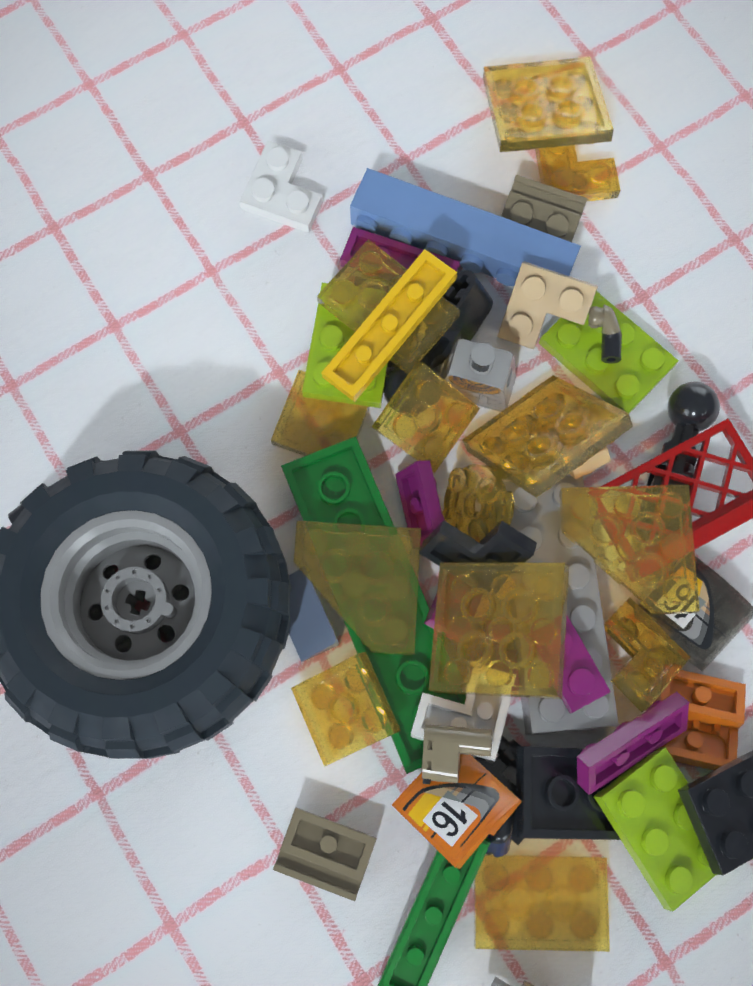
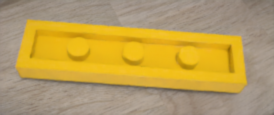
(389, 325)

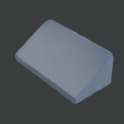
(309, 623)

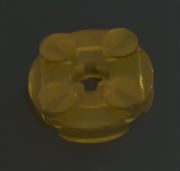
(486, 486)

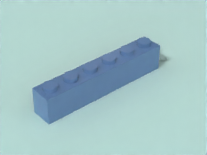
(455, 229)

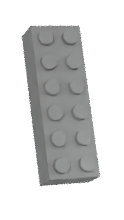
(541, 522)

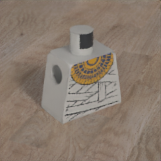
(481, 373)

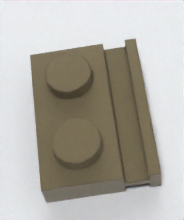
(544, 208)
(325, 854)

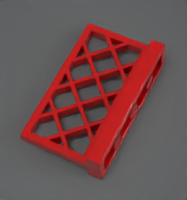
(724, 516)

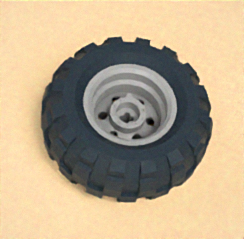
(158, 695)

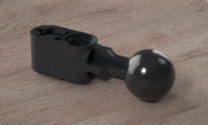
(474, 306)
(691, 410)

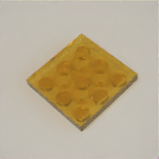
(546, 104)
(547, 434)
(500, 629)

